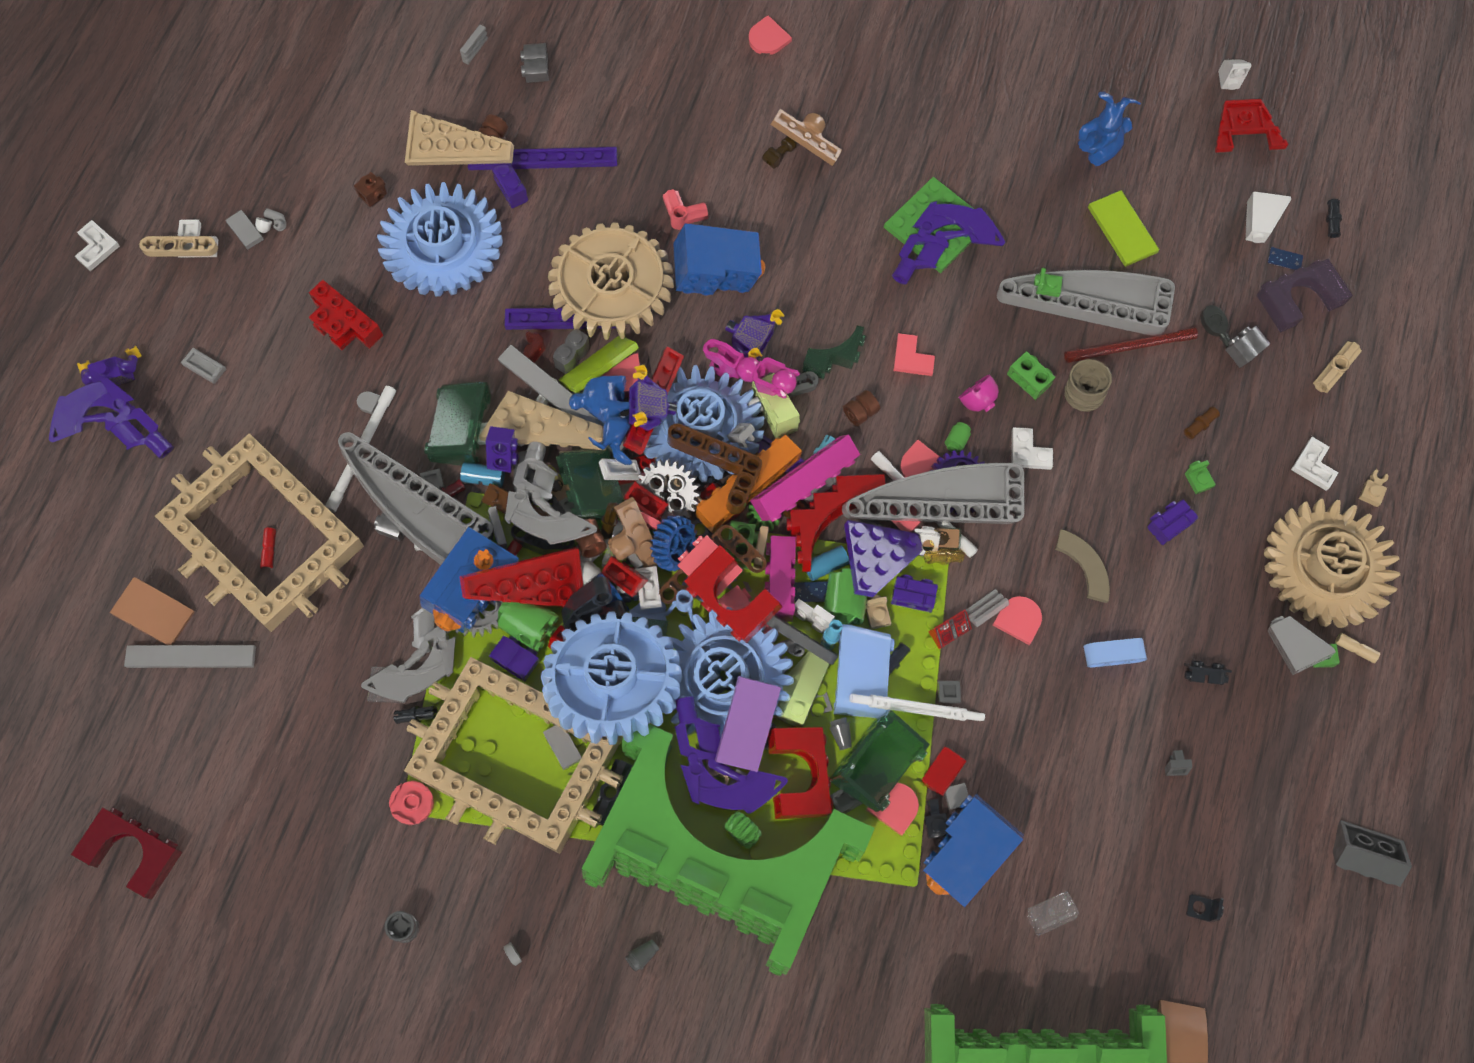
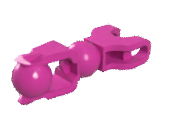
(751, 369)

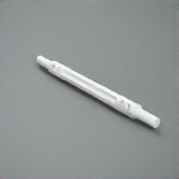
(916, 707)

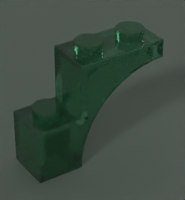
(844, 355)

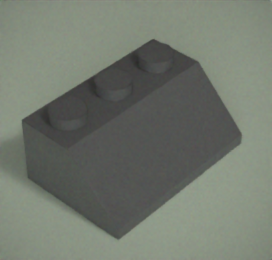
(1371, 854)

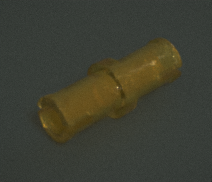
(943, 556)

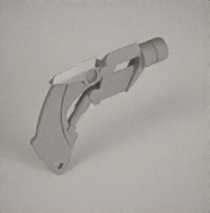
(519, 511)
(402, 683)

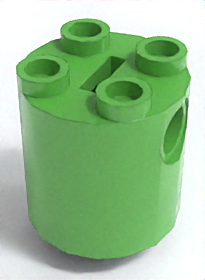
(842, 601)
(527, 623)

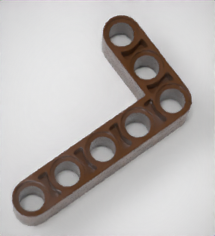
(720, 460)
(731, 544)

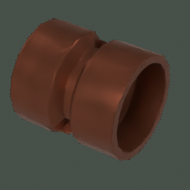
(493, 126)
(863, 406)
(592, 544)

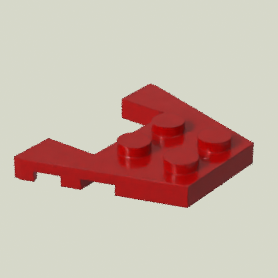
(1247, 117)

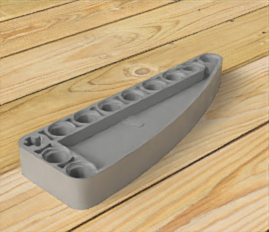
(1111, 292)
(956, 487)
(409, 510)

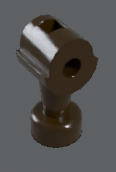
(772, 155)

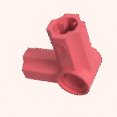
(679, 213)

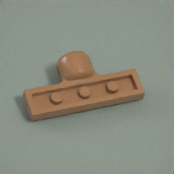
(807, 134)
(635, 535)

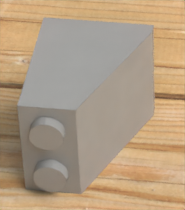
(1298, 645)

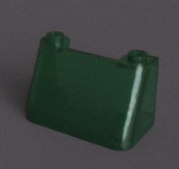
(457, 422)
(879, 761)

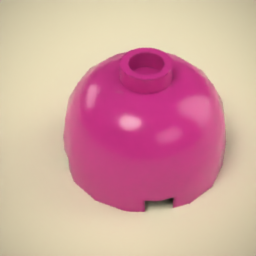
(980, 395)

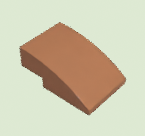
(152, 612)
(1185, 1032)

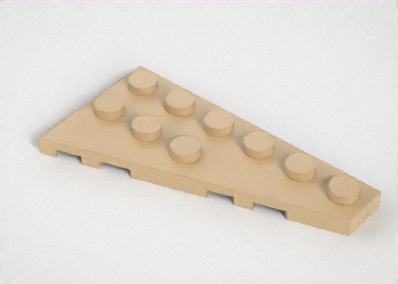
(446, 143)
(542, 424)

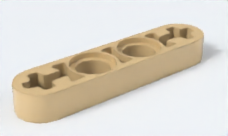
(178, 248)

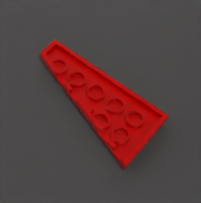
(534, 581)

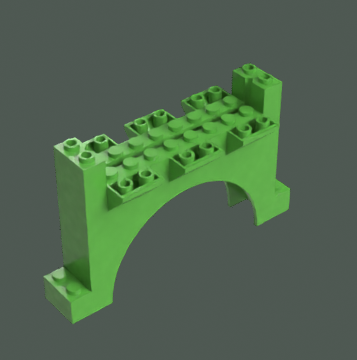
(762, 896)
(952, 1045)

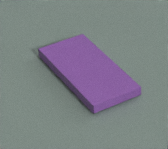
(747, 724)

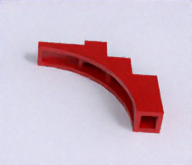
(823, 510)

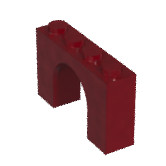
(157, 855)

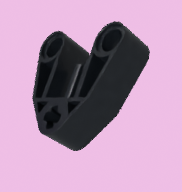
(539, 544)
(590, 600)

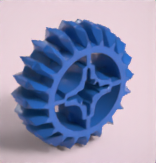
(672, 540)

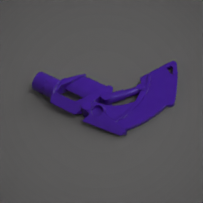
(972, 221)
(72, 411)
(746, 794)

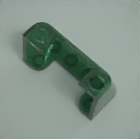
(586, 483)

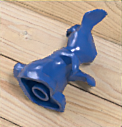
(1105, 134)
(604, 400)

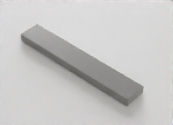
(190, 656)

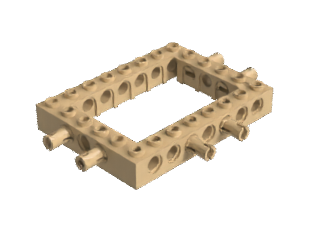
(297, 587)
(467, 793)

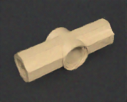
(1331, 373)

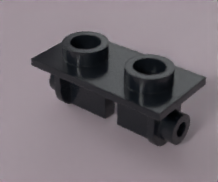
(1216, 672)

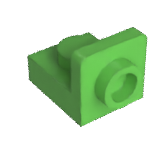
(1048, 284)
(1199, 477)

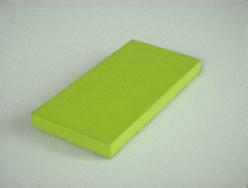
(1123, 228)
(598, 363)

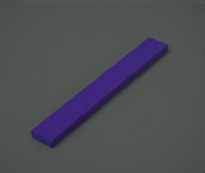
(558, 158)

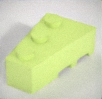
(778, 411)

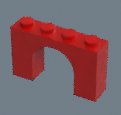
(743, 622)
(809, 745)

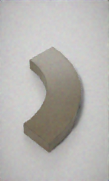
(1088, 559)

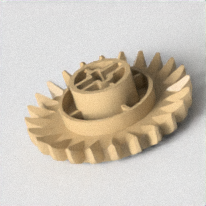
(610, 279)
(1330, 564)

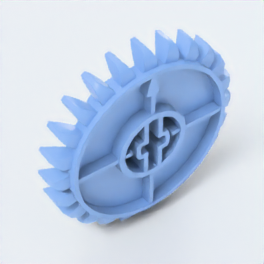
(446, 259)
(710, 409)
(752, 660)

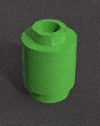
(958, 437)

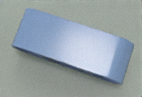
(1115, 652)

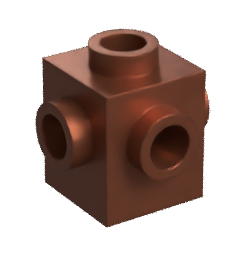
(370, 189)

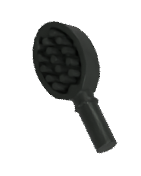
(1215, 323)

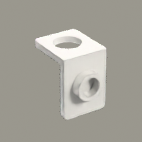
(928, 533)

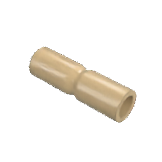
(1360, 649)

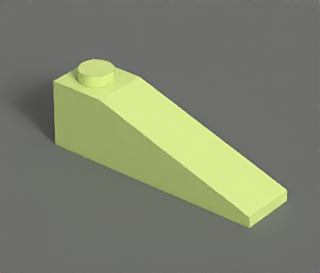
(807, 680)

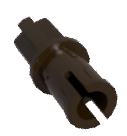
(609, 521)

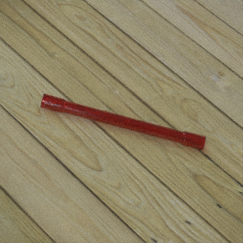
(1081, 354)

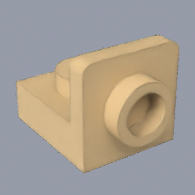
(877, 612)

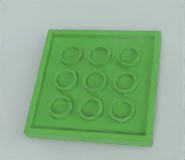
(903, 220)

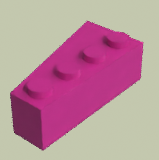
(782, 574)

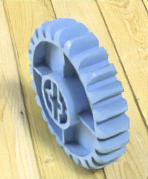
(611, 678)

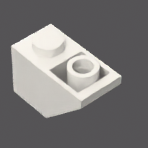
(1233, 73)

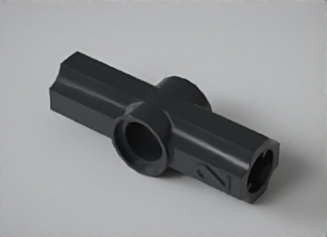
(604, 805)

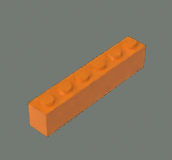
(775, 462)

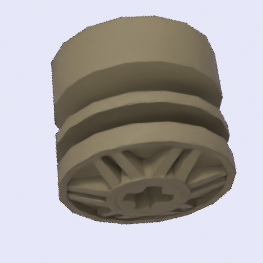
(1087, 385)

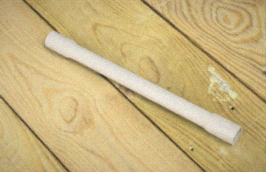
(383, 402)
(886, 466)

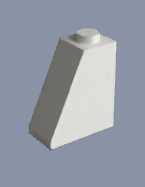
(1263, 214)

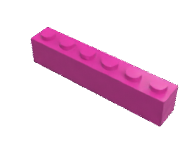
(804, 478)

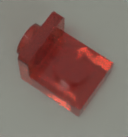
(535, 348)

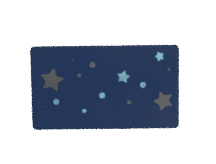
(1285, 258)
(810, 591)

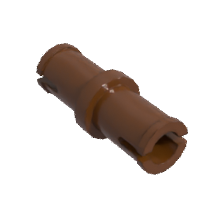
(1201, 423)

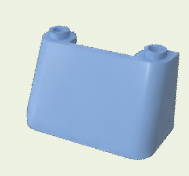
(862, 669)

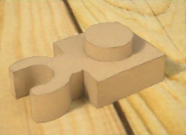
(1373, 491)

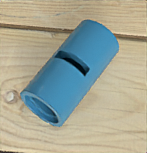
(479, 473)
(828, 562)

